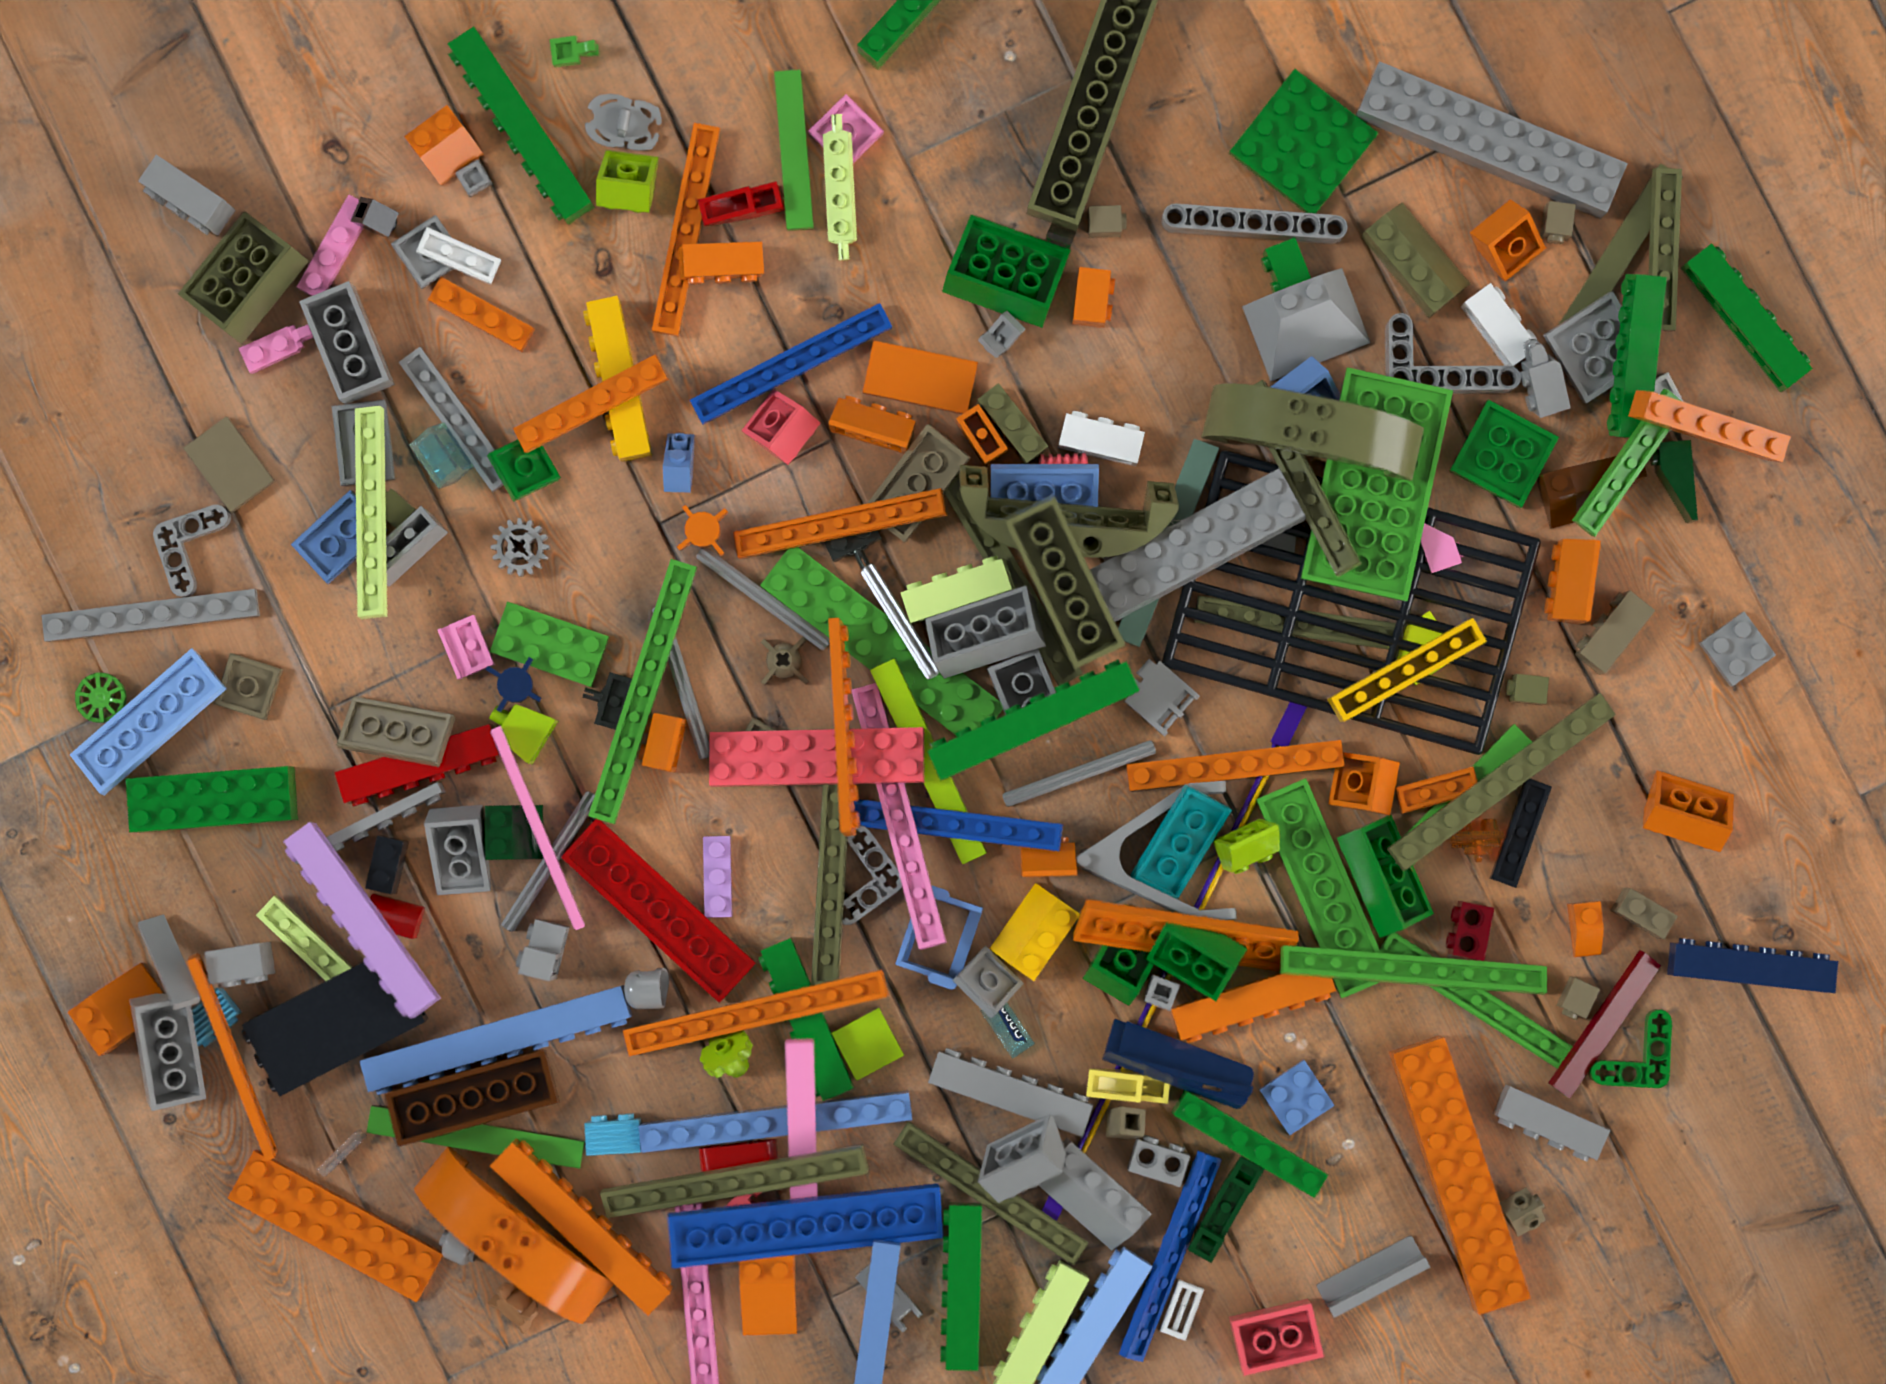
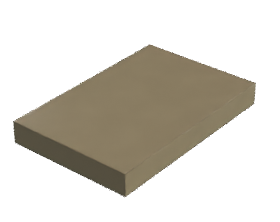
(229, 464)

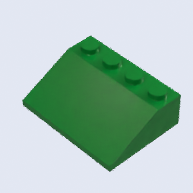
(1006, 270)

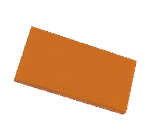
(920, 377)

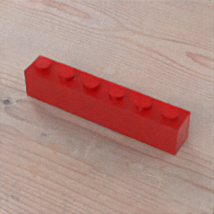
(386, 774)

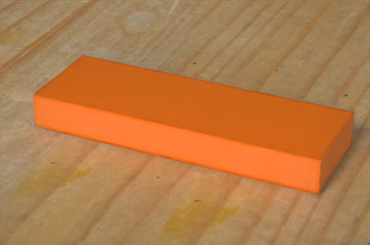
(1434, 789)

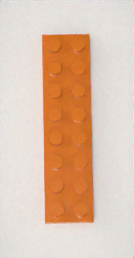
(1139, 928)
(336, 1226)

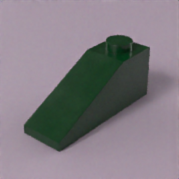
(1675, 470)

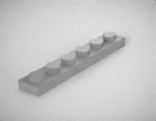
(453, 413)
(383, 818)

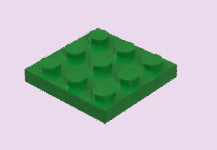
(1504, 454)

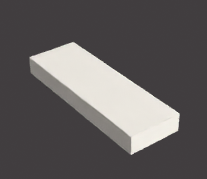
(458, 255)

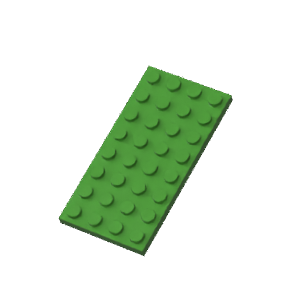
(1378, 511)

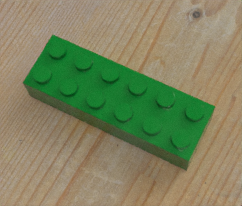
(211, 799)

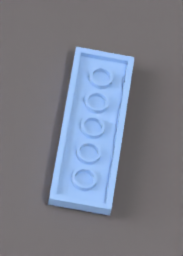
(147, 722)

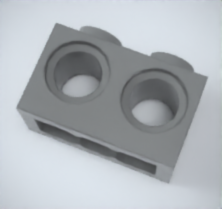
(1156, 1167)

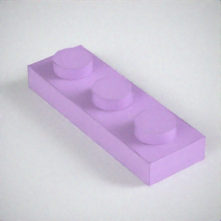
(717, 876)

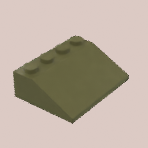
(243, 277)

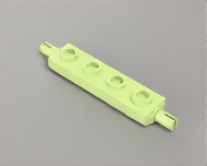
(839, 187)

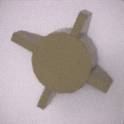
(784, 661)

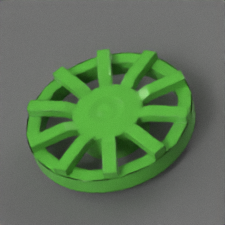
(100, 697)

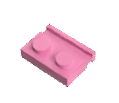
(466, 647)

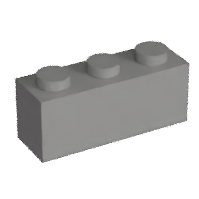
(411, 542)

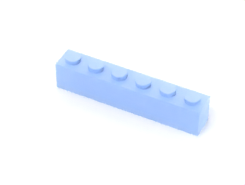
(1097, 1319)

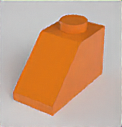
(1586, 928)

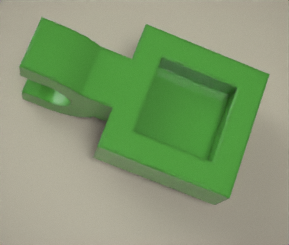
(567, 50)

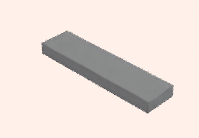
(169, 962)

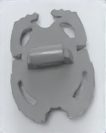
(622, 122)

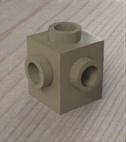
(1523, 1211)

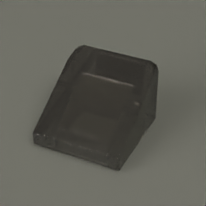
(1060, 236)

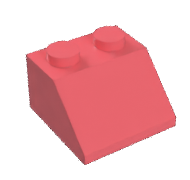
(781, 426)

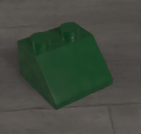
(510, 834)

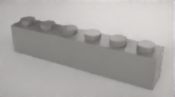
(1009, 1092)

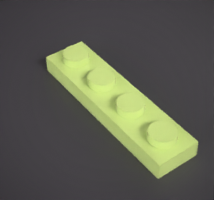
(302, 939)

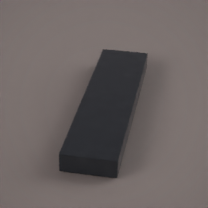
(1520, 832)

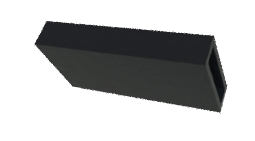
(325, 1028)

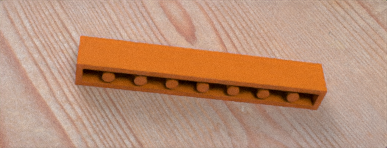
(582, 1226)

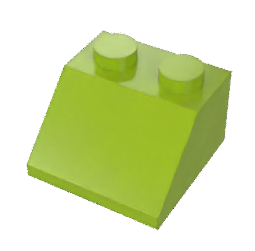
(626, 181)
(1247, 845)

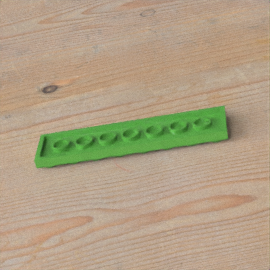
(1318, 876)

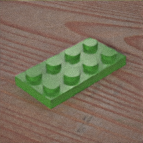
(551, 643)

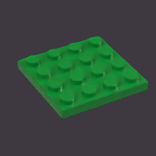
(1303, 143)

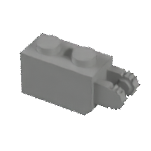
(1543, 381)

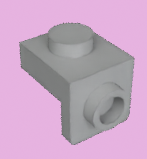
(1001, 334)

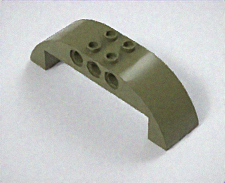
(1313, 427)
(1095, 529)

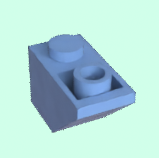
(678, 463)

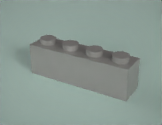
(1550, 1122)

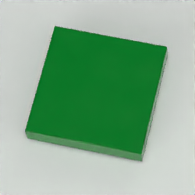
(522, 471)

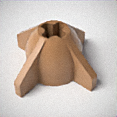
(515, 1305)

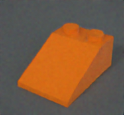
(107, 1014)
(768, 1296)

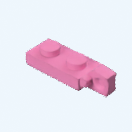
(274, 347)

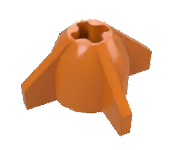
(702, 529)

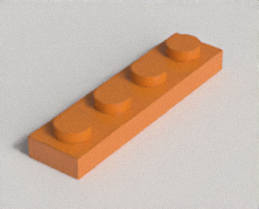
(481, 314)

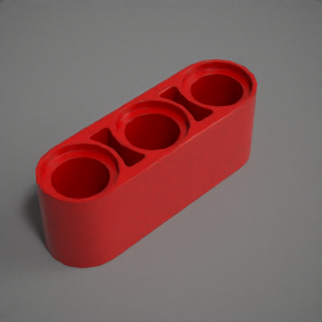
(737, 1154)

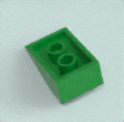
(1197, 957)
(1119, 972)

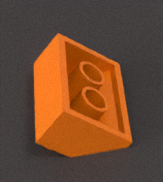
(872, 424)
(1572, 580)
(1689, 811)

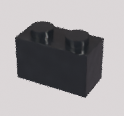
(387, 865)

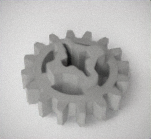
(510, 556)

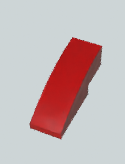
(741, 204)

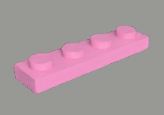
(332, 251)

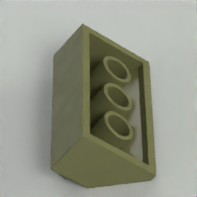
(1415, 259)

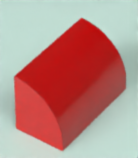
(400, 915)

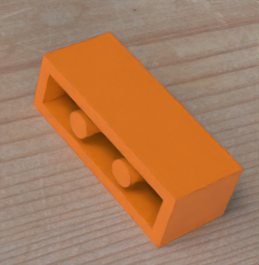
(721, 262)

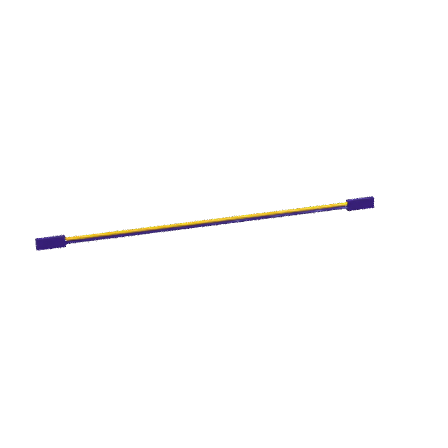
(1281, 737)

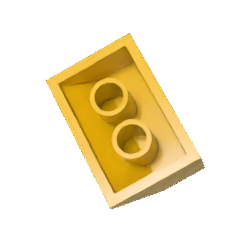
(1034, 931)

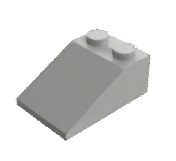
(458, 849)

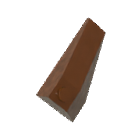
(1568, 488)

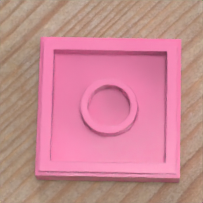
(854, 120)

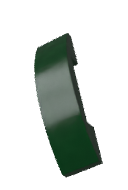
(1225, 1208)

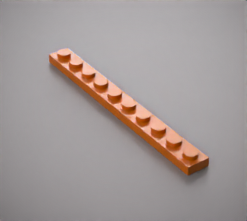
(756, 1012)

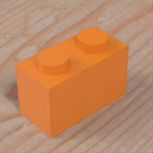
(1091, 297)
(981, 435)

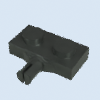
(852, 546)
(610, 700)

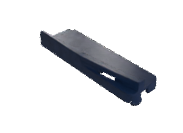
(1178, 1064)

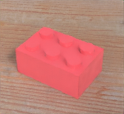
(1276, 1337)

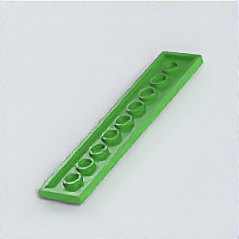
(873, 640)

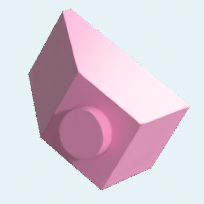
(1439, 549)

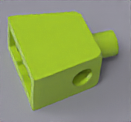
(525, 730)

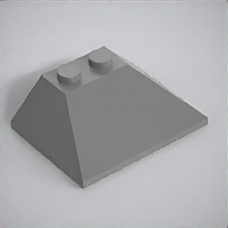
(1306, 321)

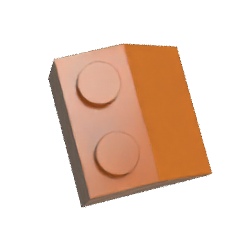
(443, 144)
(1508, 239)
(663, 742)
(1365, 783)
(1049, 862)

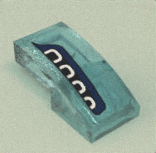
(1009, 1031)

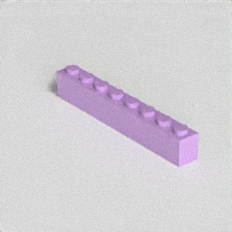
(362, 920)

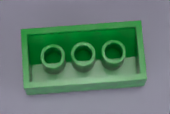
(1390, 895)

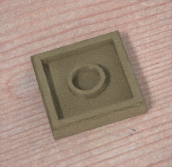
(249, 686)

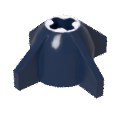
(514, 684)

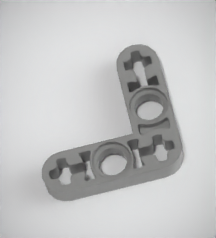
(180, 536)
(877, 883)

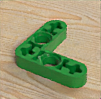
(1643, 1068)

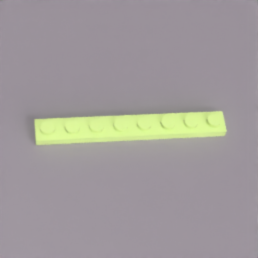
(370, 512)

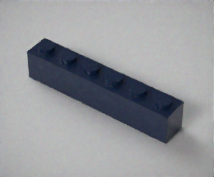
(1752, 967)

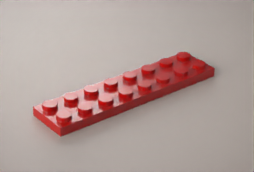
(658, 910)

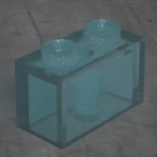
(441, 455)

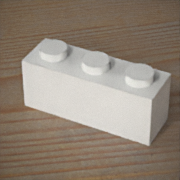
(1498, 324)
(1101, 438)

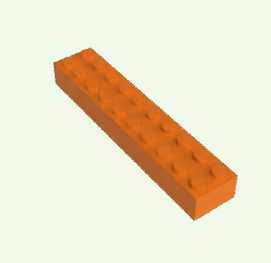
(1459, 1175)

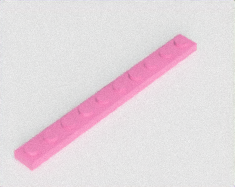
(903, 833)

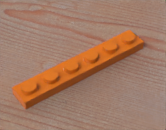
(590, 403)

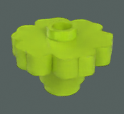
(727, 1055)

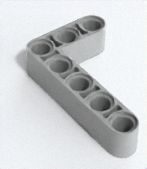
(1439, 373)

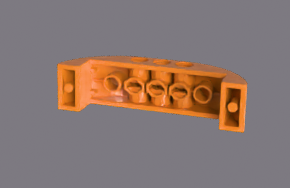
(510, 1239)

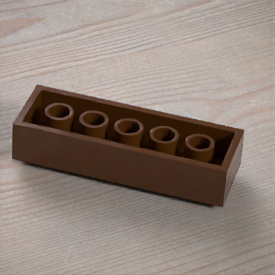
(472, 1098)

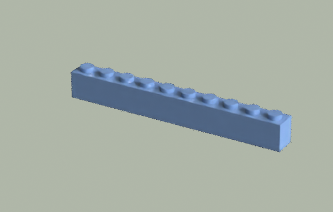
(494, 1039)
(772, 1121)

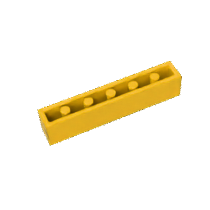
(614, 356)
(1406, 670)

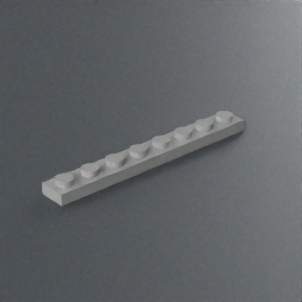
(150, 615)

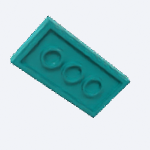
(1181, 842)

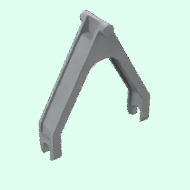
(1104, 859)

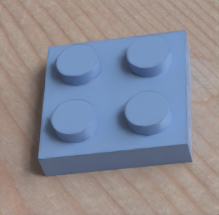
(1296, 1097)

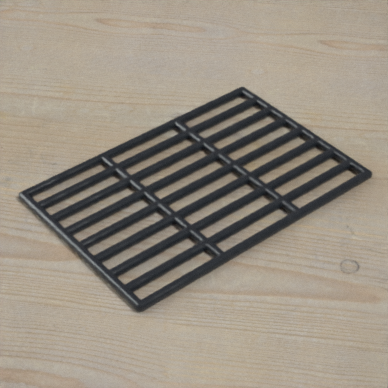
(1394, 642)

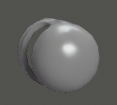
(647, 989)

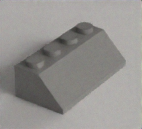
(167, 1052)
(1095, 1198)

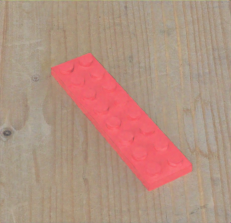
(810, 757)

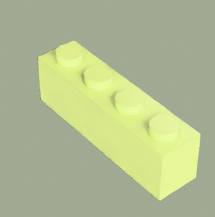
(958, 589)

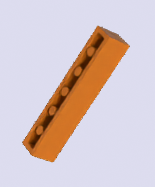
(1709, 426)
(1246, 1002)

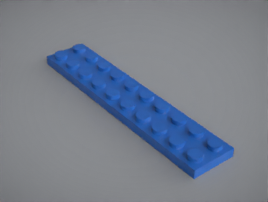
(804, 1225)

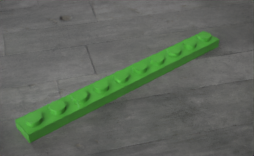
(642, 691)
(1413, 970)

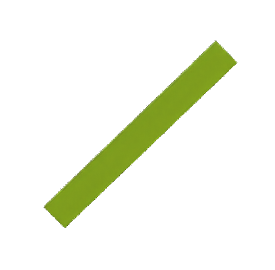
(908, 715)

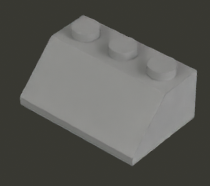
(1022, 1159)

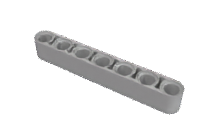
(1265, 217)

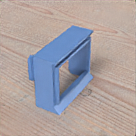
(934, 976)

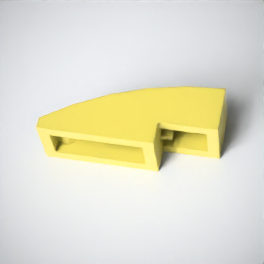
(1126, 1086)

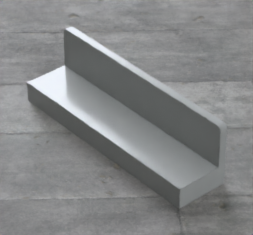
(1372, 1276)

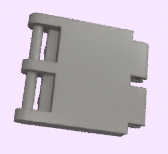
(1160, 695)

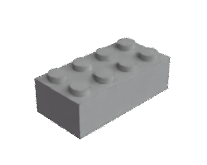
(347, 343)
(985, 632)

